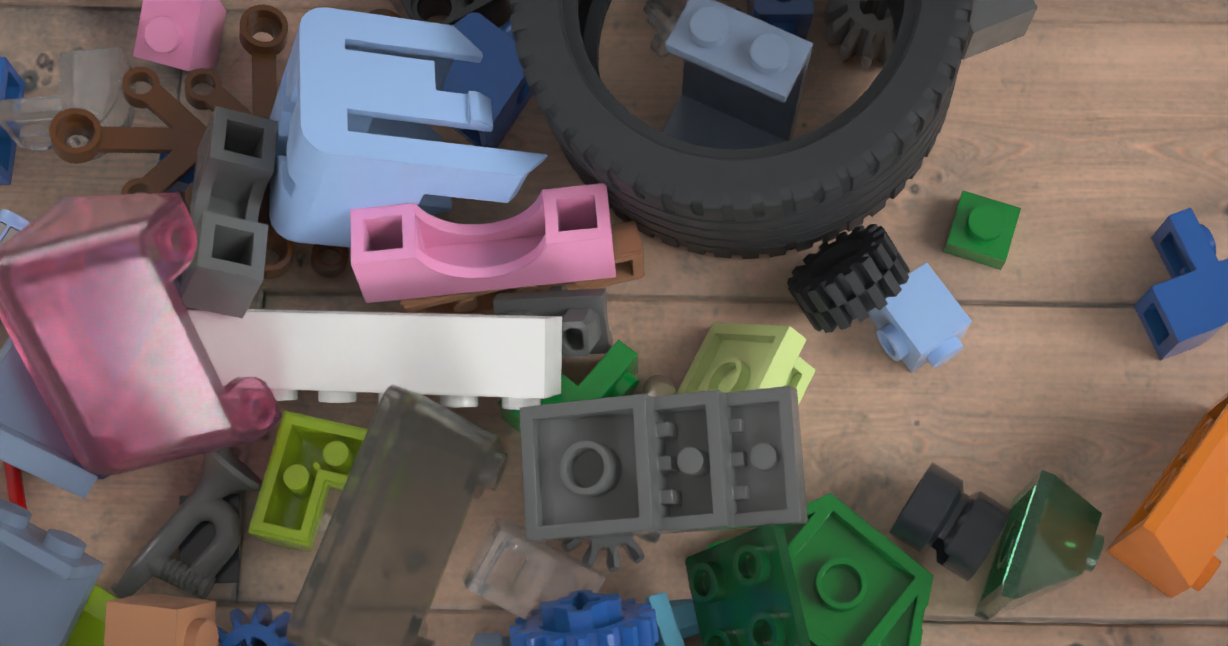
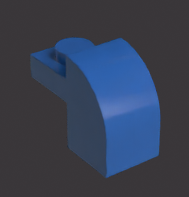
(1195, 299)

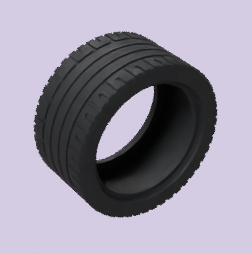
(754, 196)

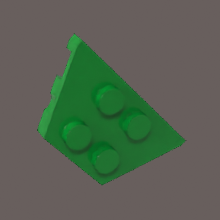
(854, 580)

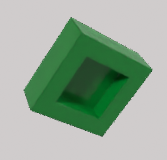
(982, 230)

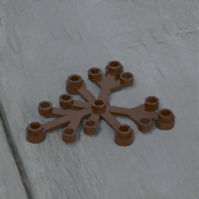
(186, 130)

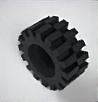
(848, 278)

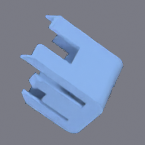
(359, 129)

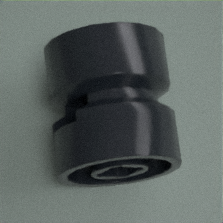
(950, 522)

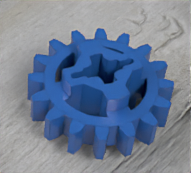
(587, 620)

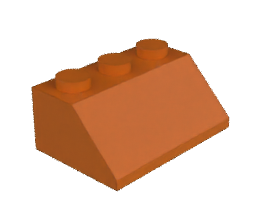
(1184, 513)

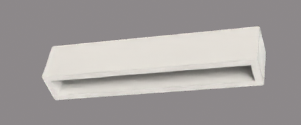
(372, 350)

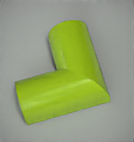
(303, 466)

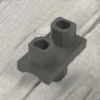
(582, 312)

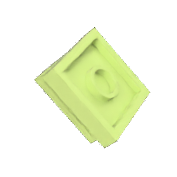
(748, 358)

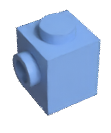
(921, 322)

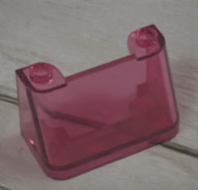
(111, 339)

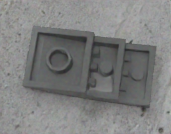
(662, 464)

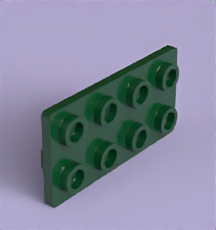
(747, 592)

